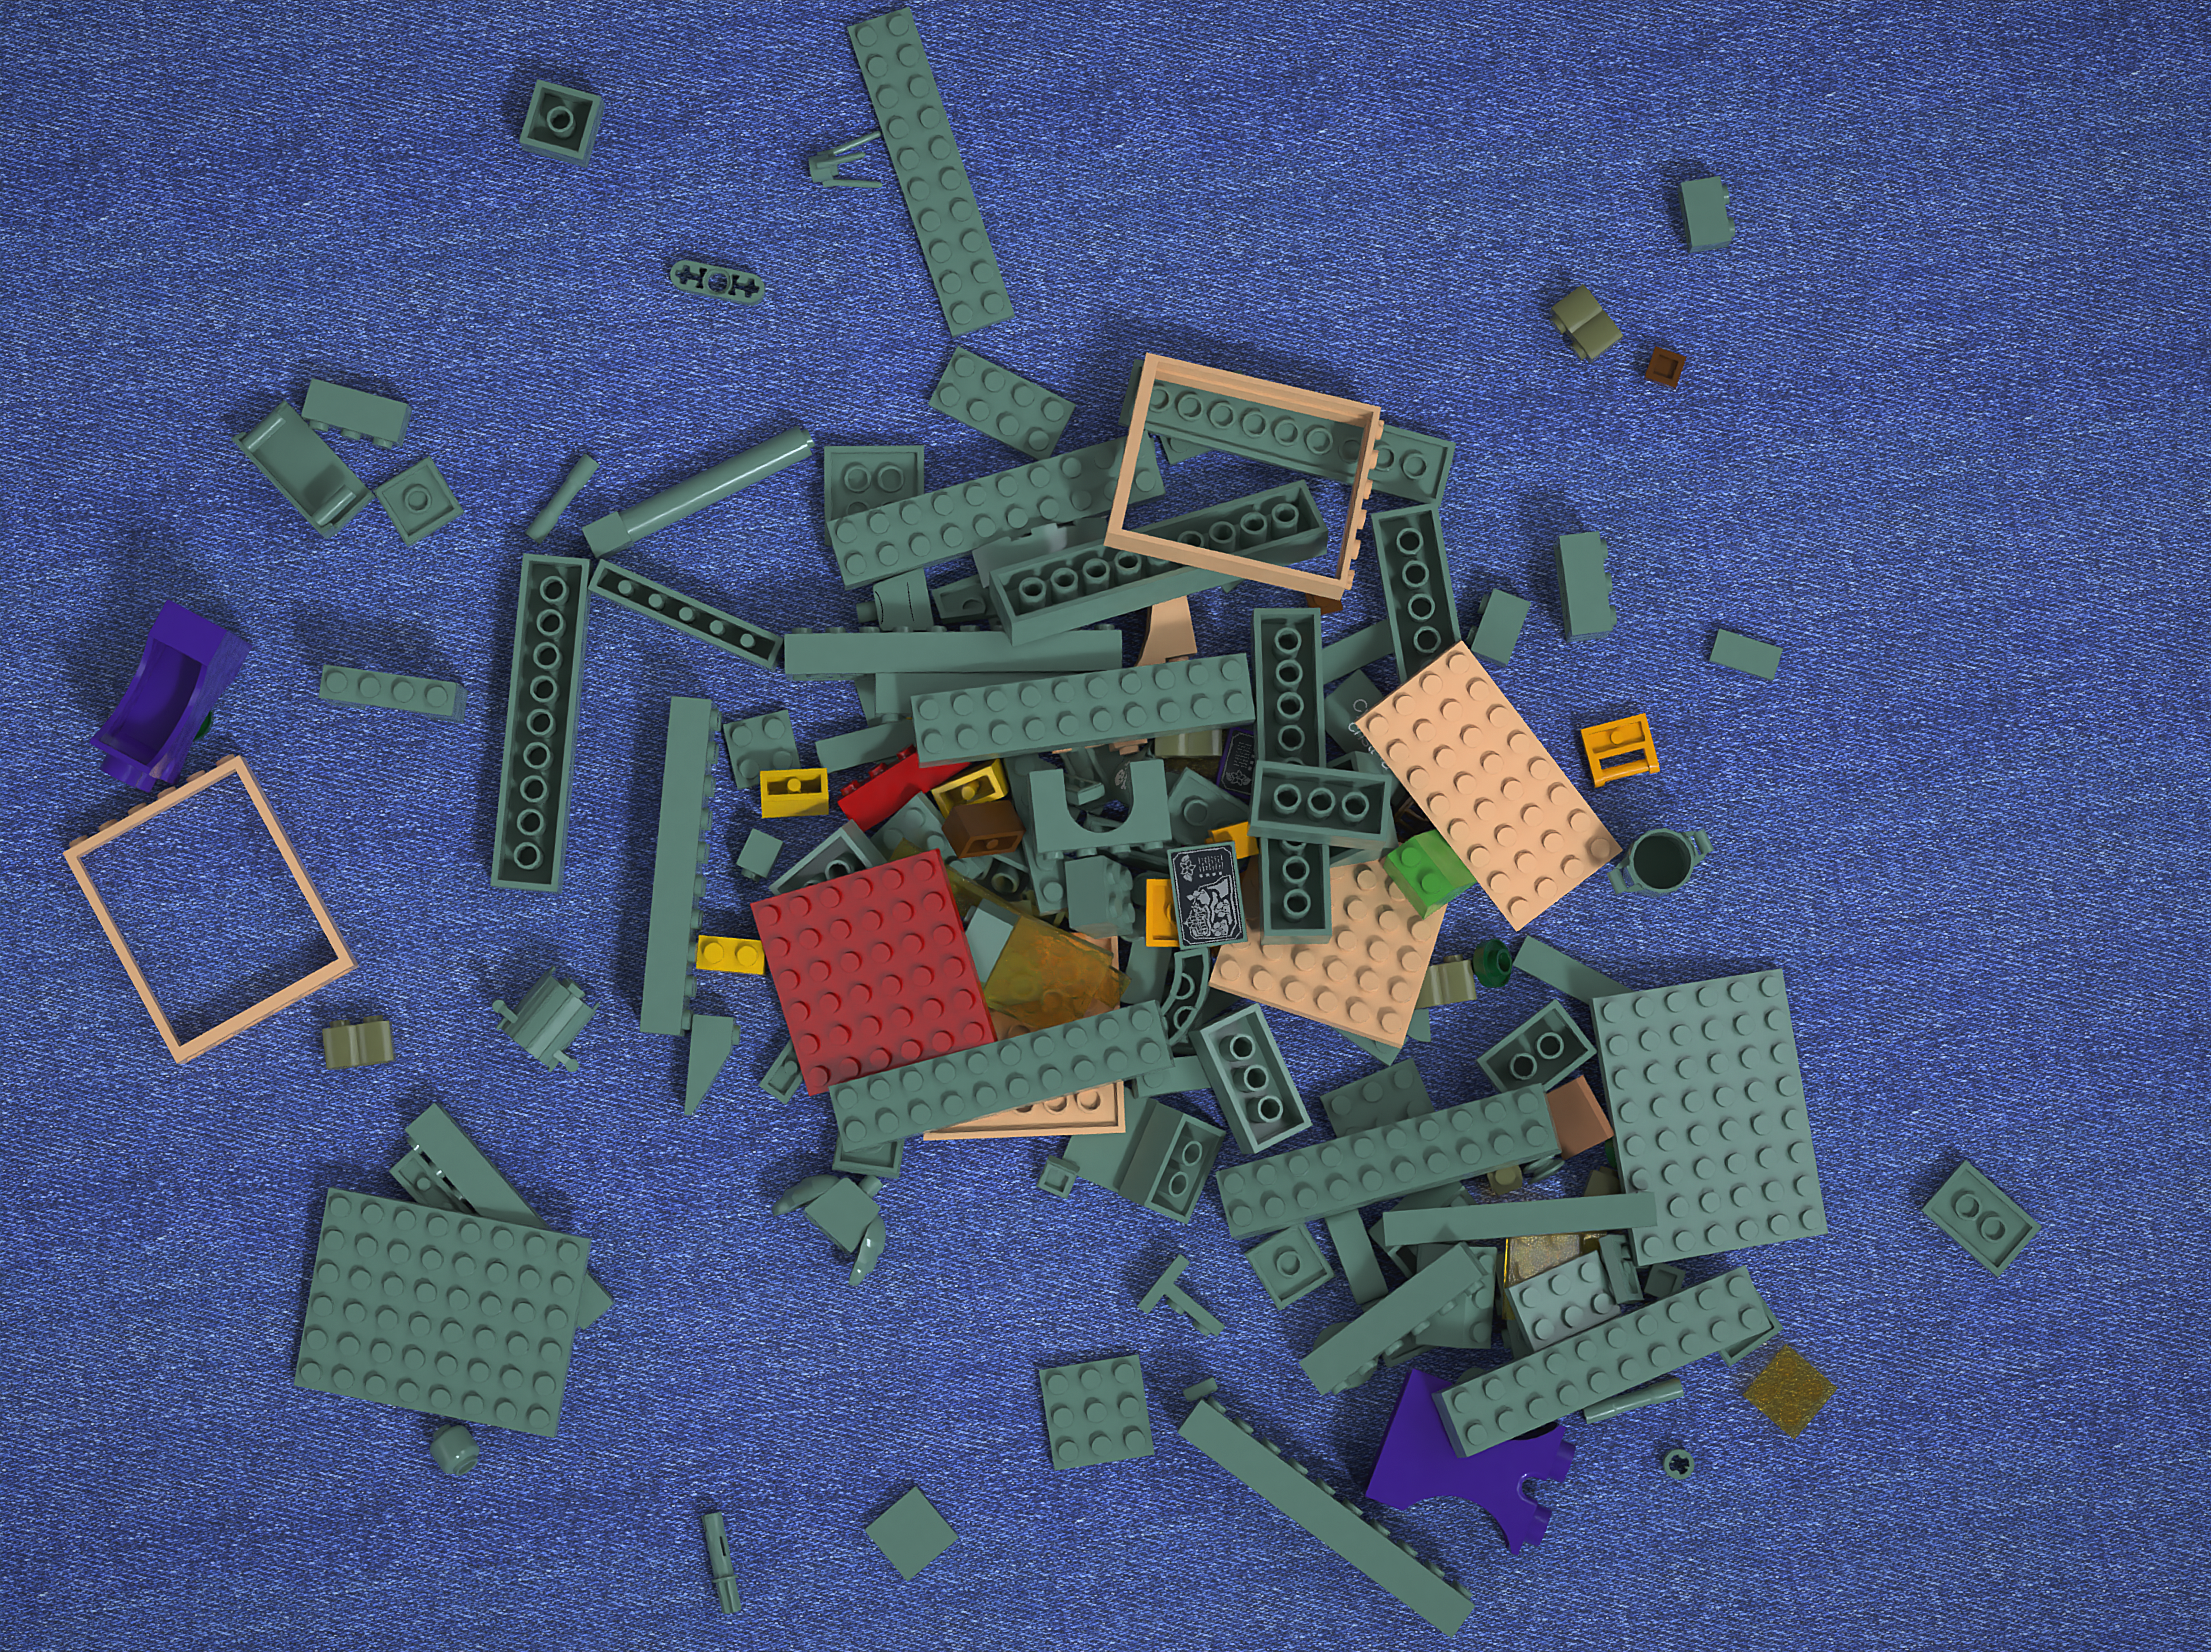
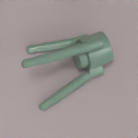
(825, 164)

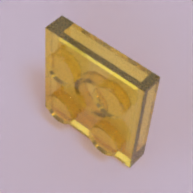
(1789, 1391)

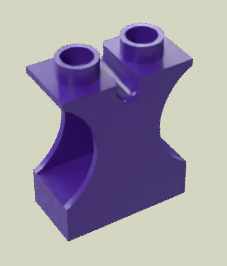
(173, 690)
(1420, 1463)

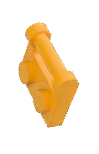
(1617, 739)

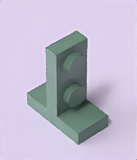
(1179, 1300)

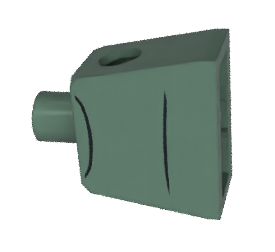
(899, 603)

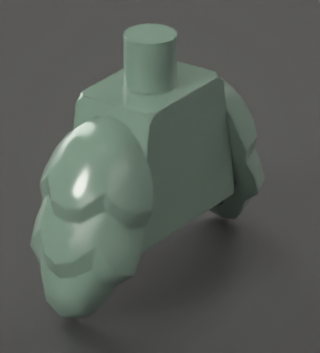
(843, 1215)

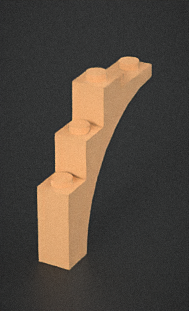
(1166, 638)

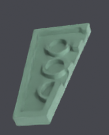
(964, 601)

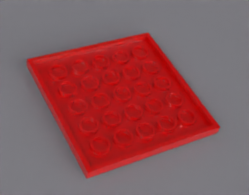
(874, 971)

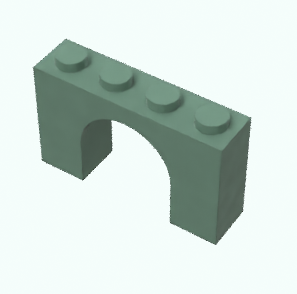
(413, 694)
(1058, 833)

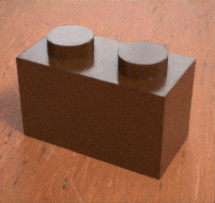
(983, 829)

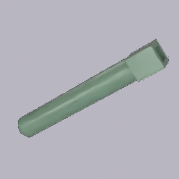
(624, 528)

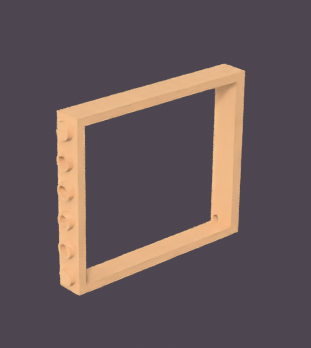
(1261, 392)
(263, 1009)

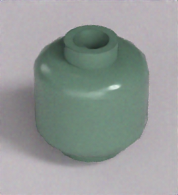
(454, 1449)

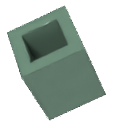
(759, 855)

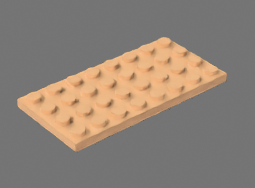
(1488, 785)

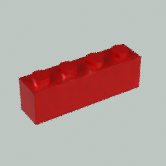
(891, 787)

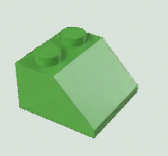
(1428, 872)

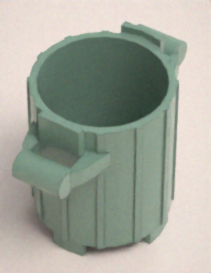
(1659, 862)
(547, 1019)

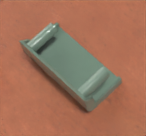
(305, 470)

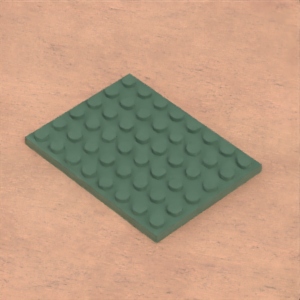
(1709, 1115)
(442, 1311)

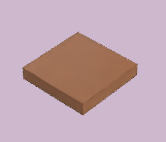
(1578, 1117)

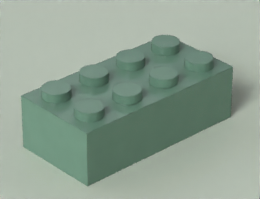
(1319, 805)
(1250, 1078)

